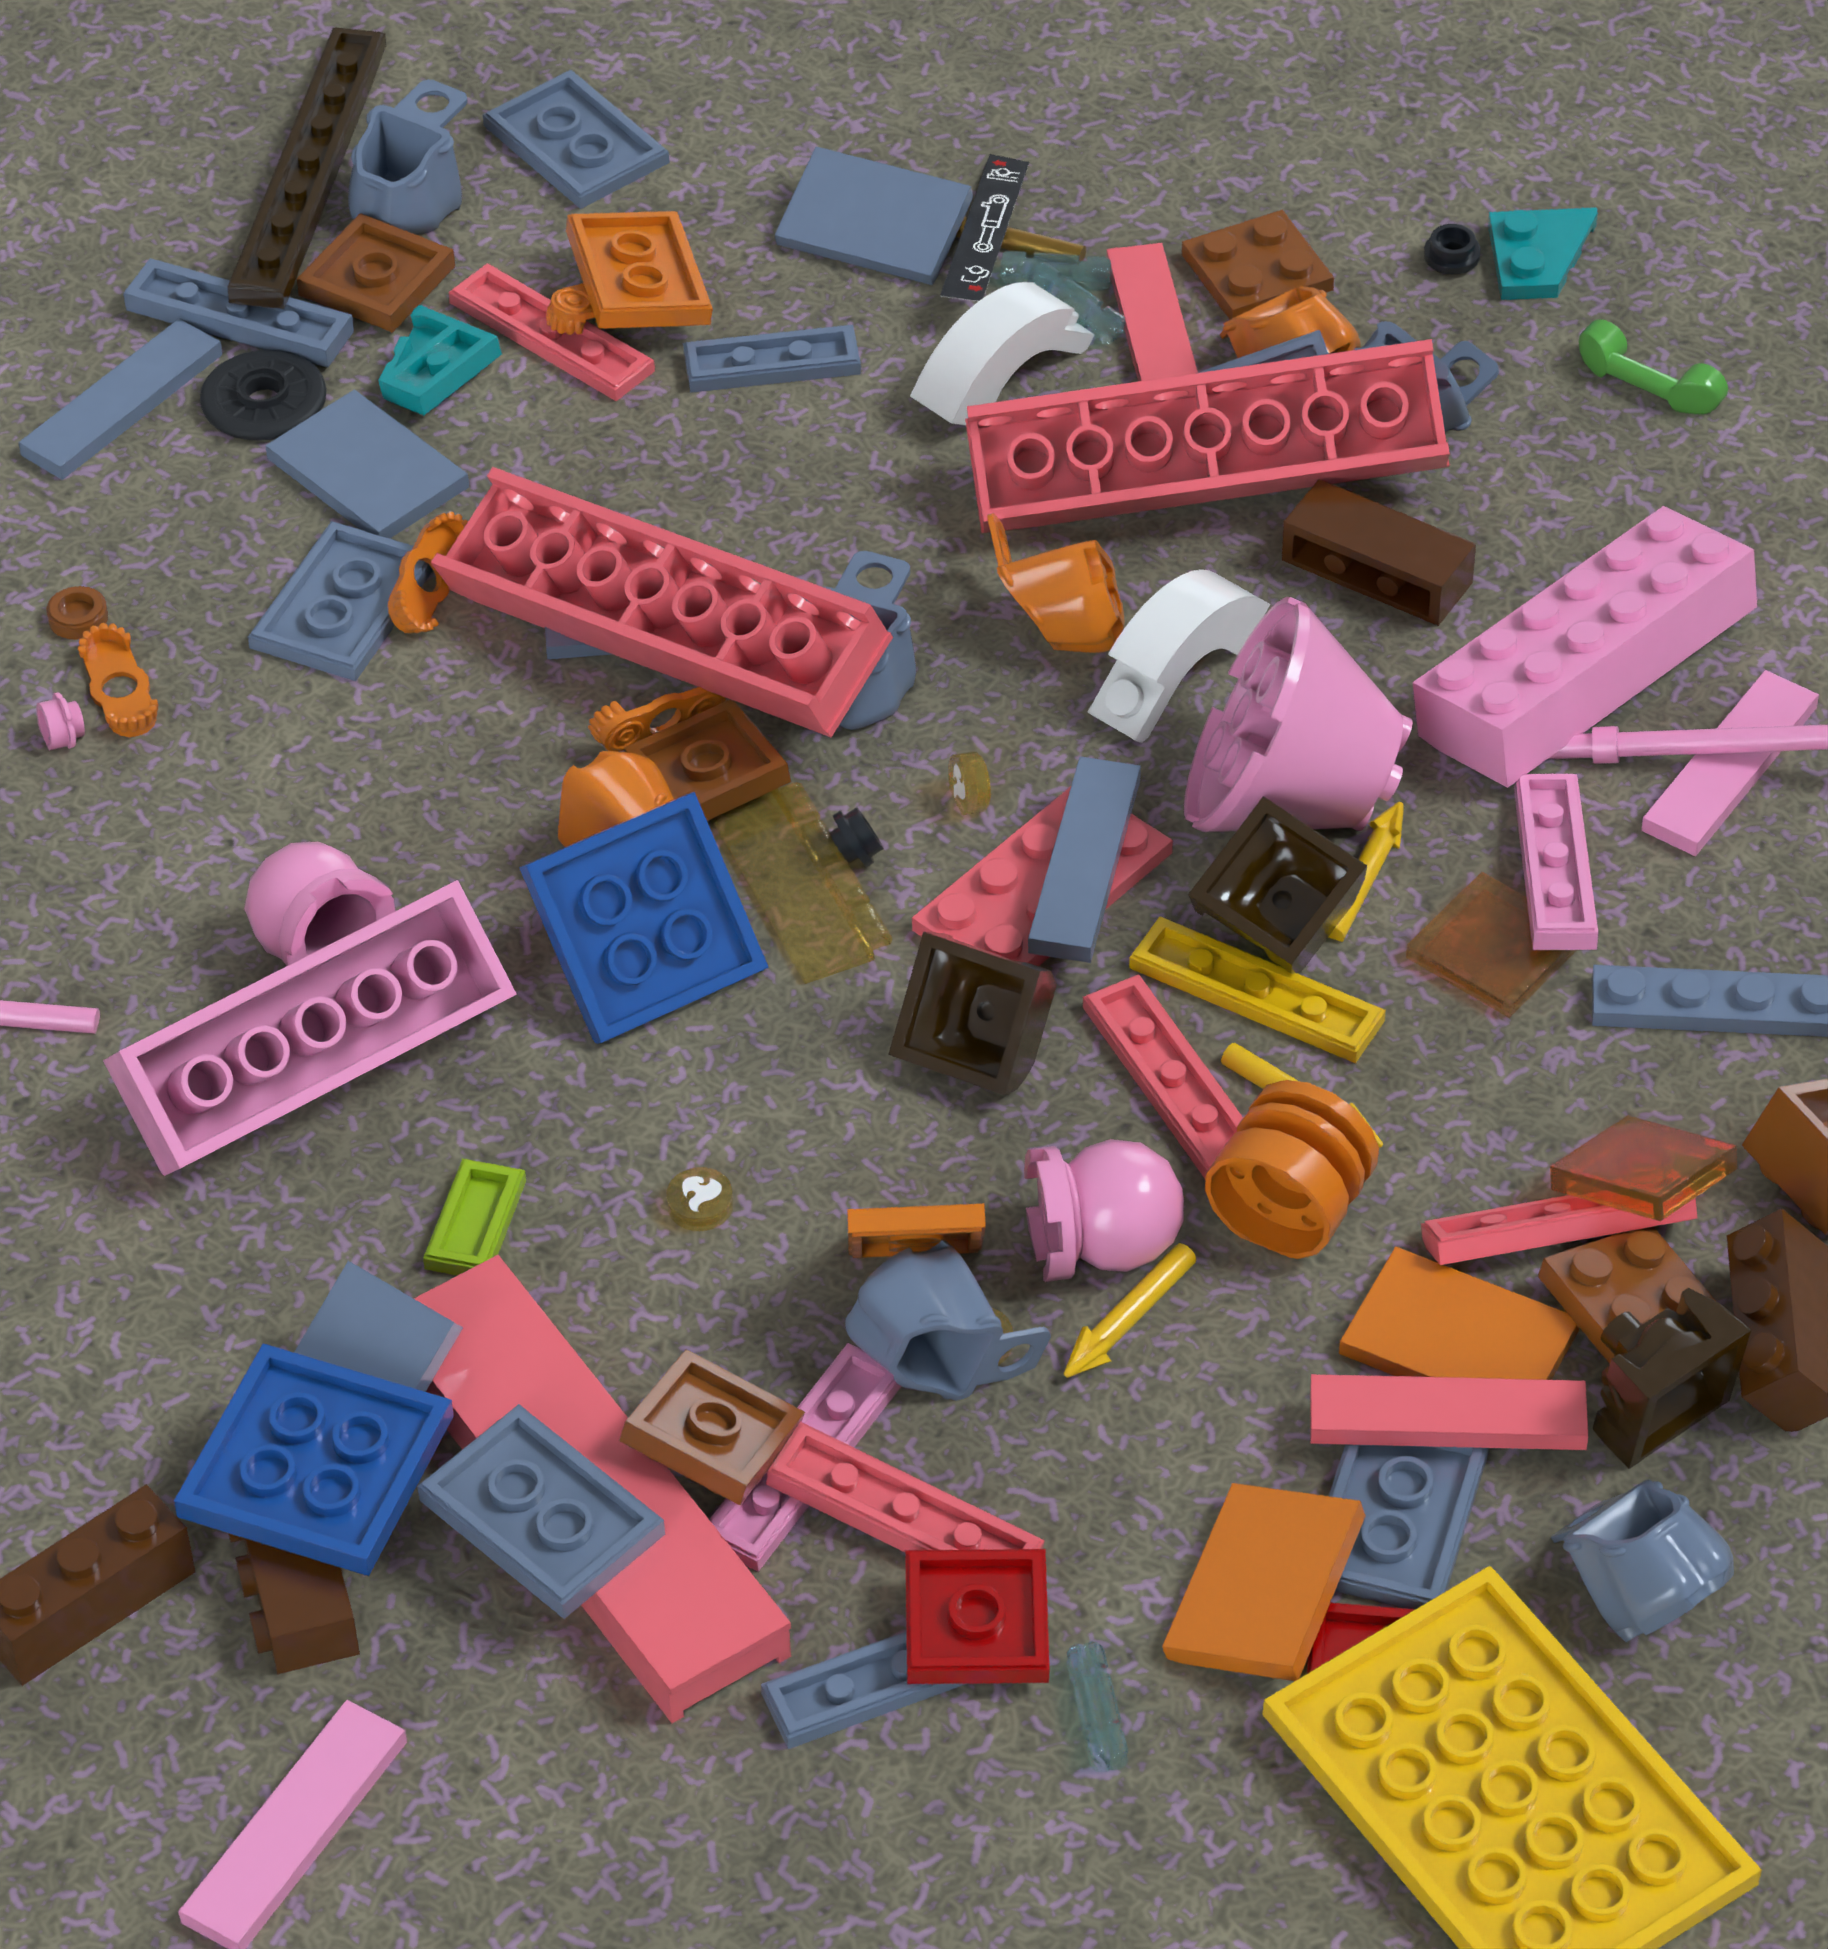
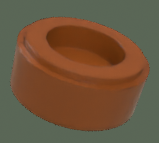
(75, 611)

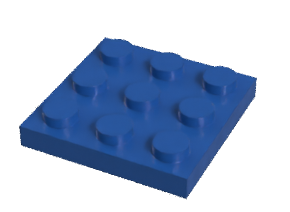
(644, 917)
(314, 1459)

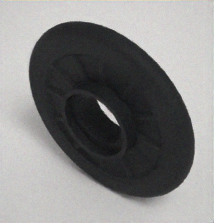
(228, 387)

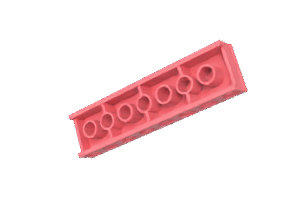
(1207, 436)
(666, 602)
(687, 1606)

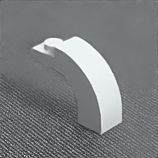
(992, 344)
(1166, 640)

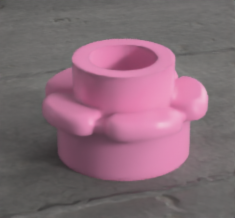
(60, 722)

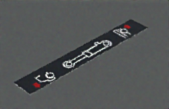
(985, 228)

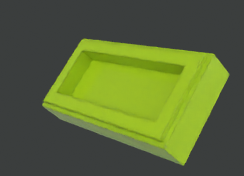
(474, 1216)

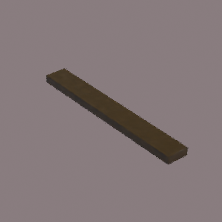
(307, 169)

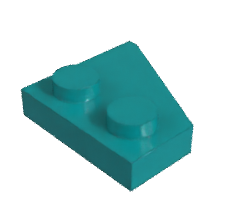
(1537, 249)
(435, 360)

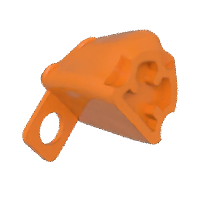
(1290, 317)
(1065, 592)
(608, 793)

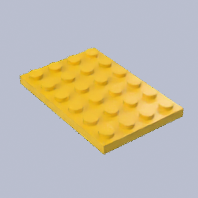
(1508, 1782)

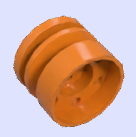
(1292, 1168)

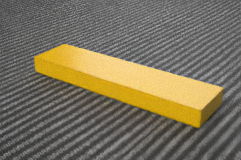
(1257, 989)

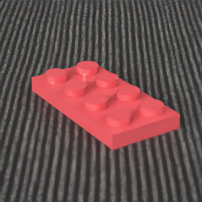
(1000, 894)

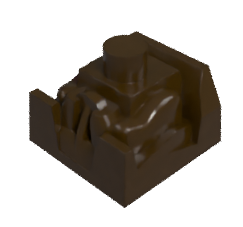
(1280, 886)
(973, 1014)
(1667, 1374)

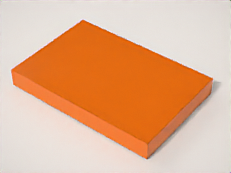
(638, 269)
(894, 1229)
(1454, 1325)
(1264, 1581)

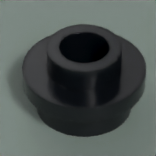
(1452, 249)
(855, 837)

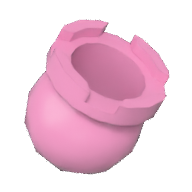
(311, 899)
(1107, 1206)

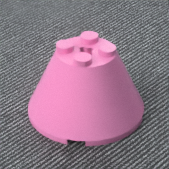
(1297, 731)

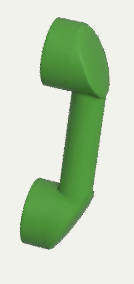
(1695, 393)

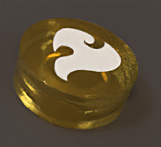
(969, 782)
(699, 1199)

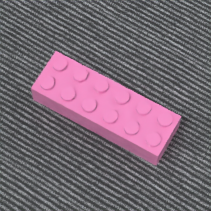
(1585, 645)
(309, 1028)

